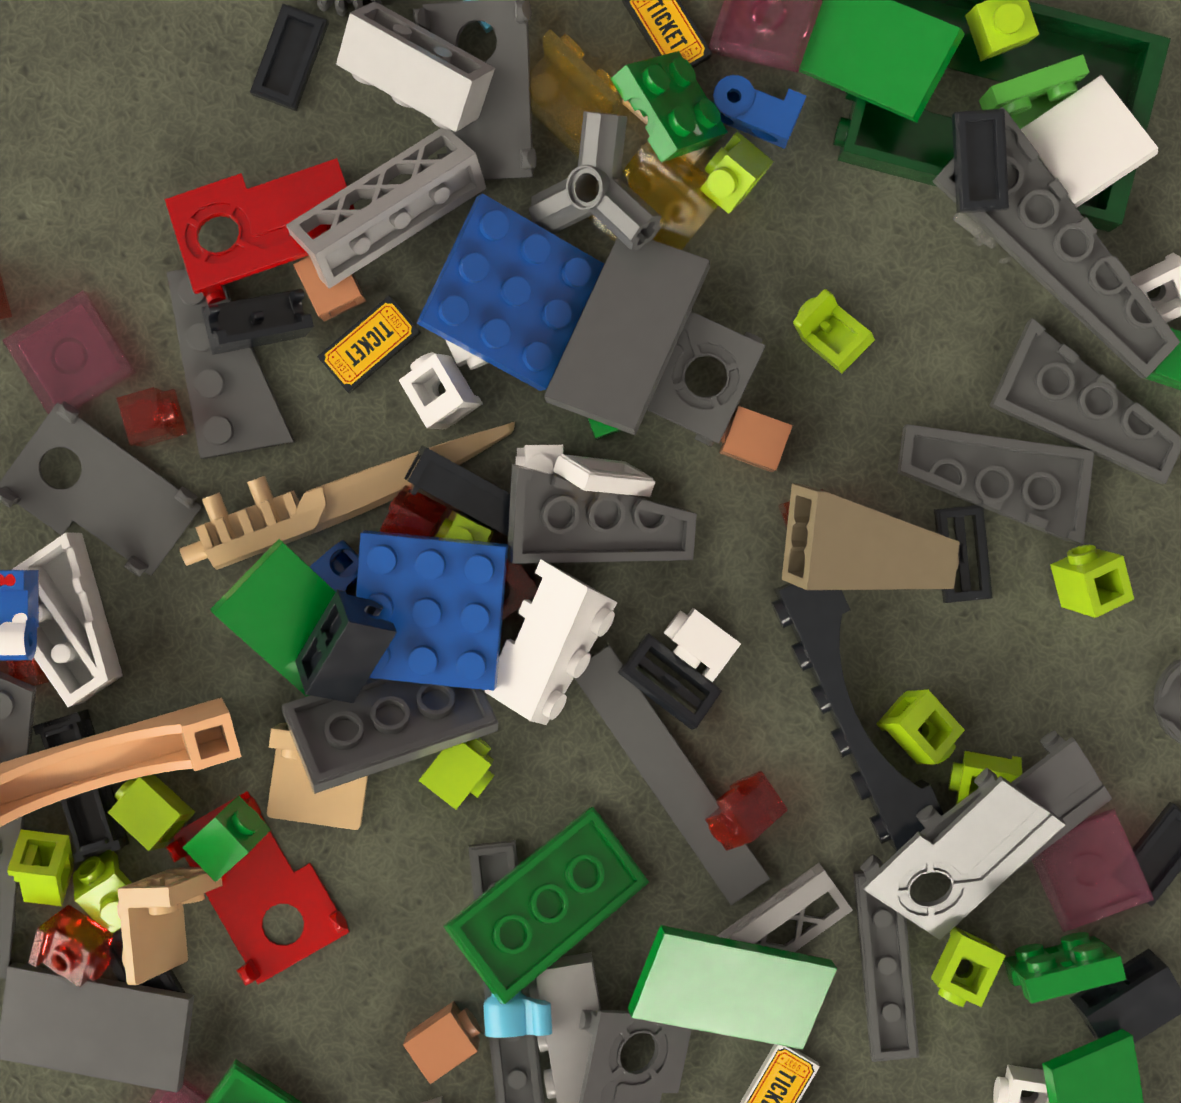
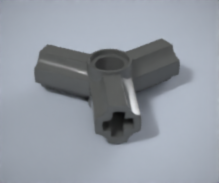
(616, 202)

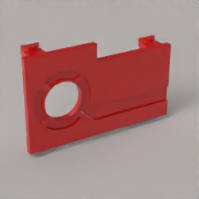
(261, 222)
(252, 888)

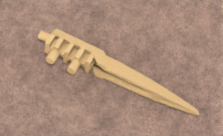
(285, 517)

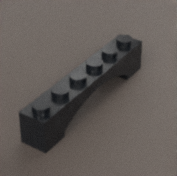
(816, 625)

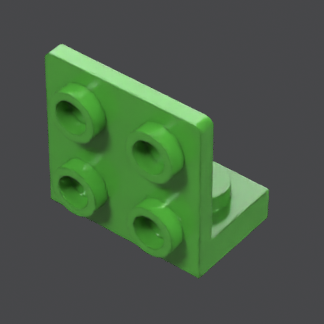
(1037, 91)

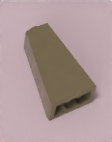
(858, 548)

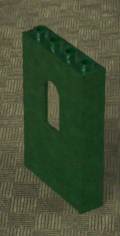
(920, 150)

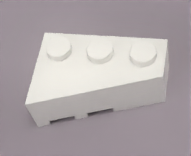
(73, 628)
(551, 644)

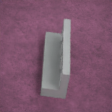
(395, 209)
(791, 904)

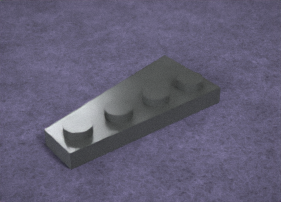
(226, 390)
(1071, 401)
(1014, 478)
(566, 524)

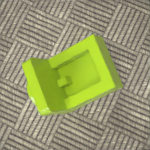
(832, 331)
(97, 888)

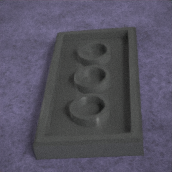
(627, 333)
(383, 728)
(95, 1029)

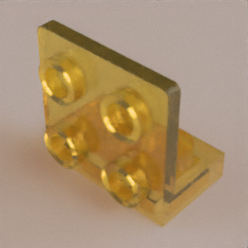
(566, 88)
(672, 192)

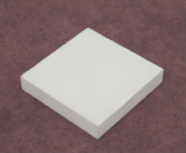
(1090, 141)

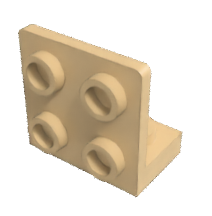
(294, 798)
(155, 922)

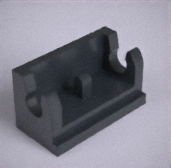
(256, 321)
(344, 648)
(1137, 1004)

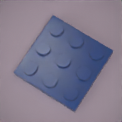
(510, 292)
(442, 603)

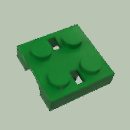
(673, 102)
(1065, 968)

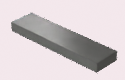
(886, 977)

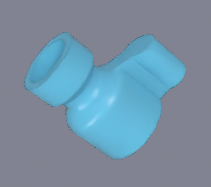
(517, 1017)

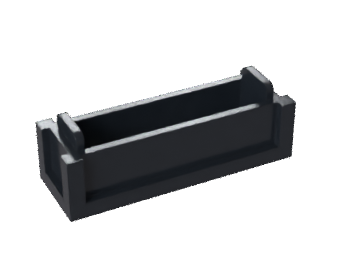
(459, 489)
(87, 812)

